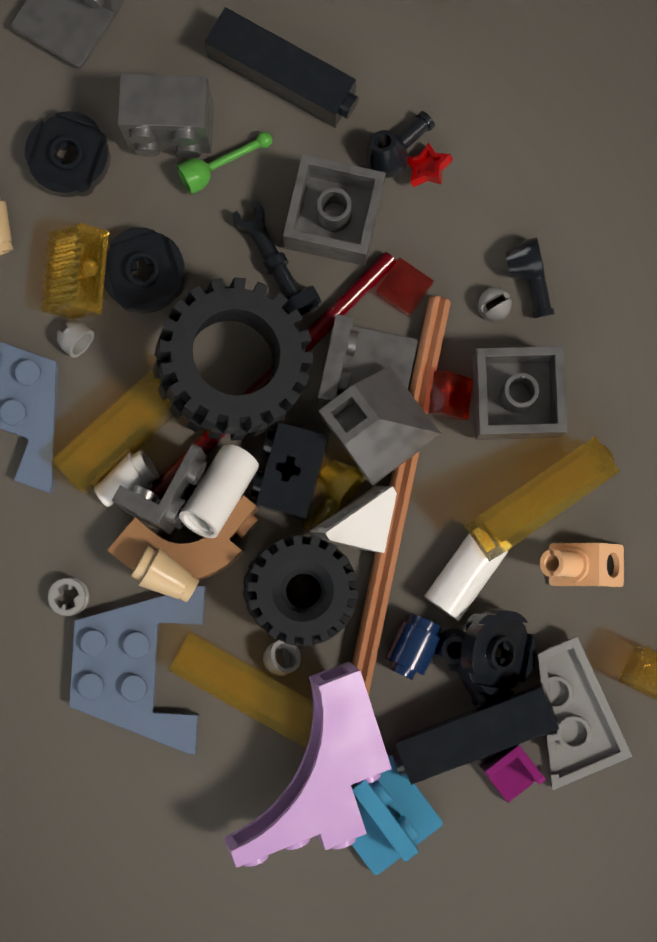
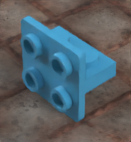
(394, 819)

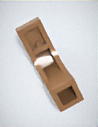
(199, 558)

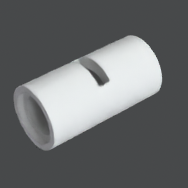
(219, 491)
(462, 579)

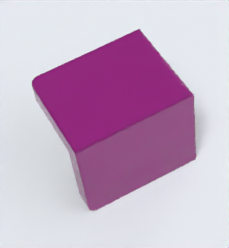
(512, 772)

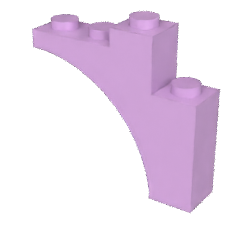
(320, 800)

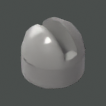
(498, 312)
(75, 338)
(284, 660)

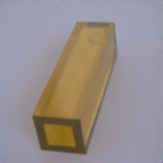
(115, 434)
(542, 498)
(245, 687)

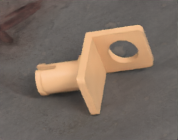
(583, 564)

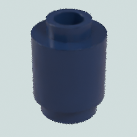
(413, 646)

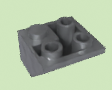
(379, 424)

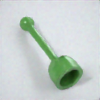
(196, 173)

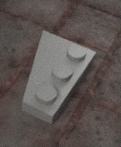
(587, 727)

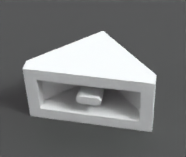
(361, 523)

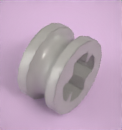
(80, 601)

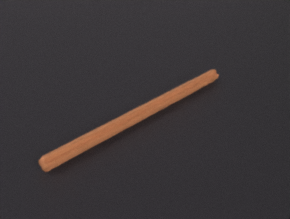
(402, 481)

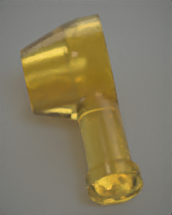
(340, 485)

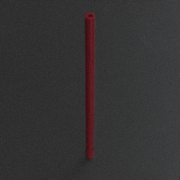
(316, 331)

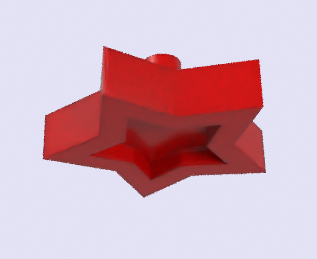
(428, 166)

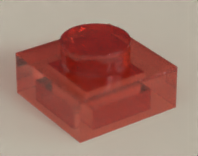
(404, 287)
(450, 395)

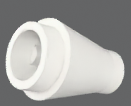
(131, 470)

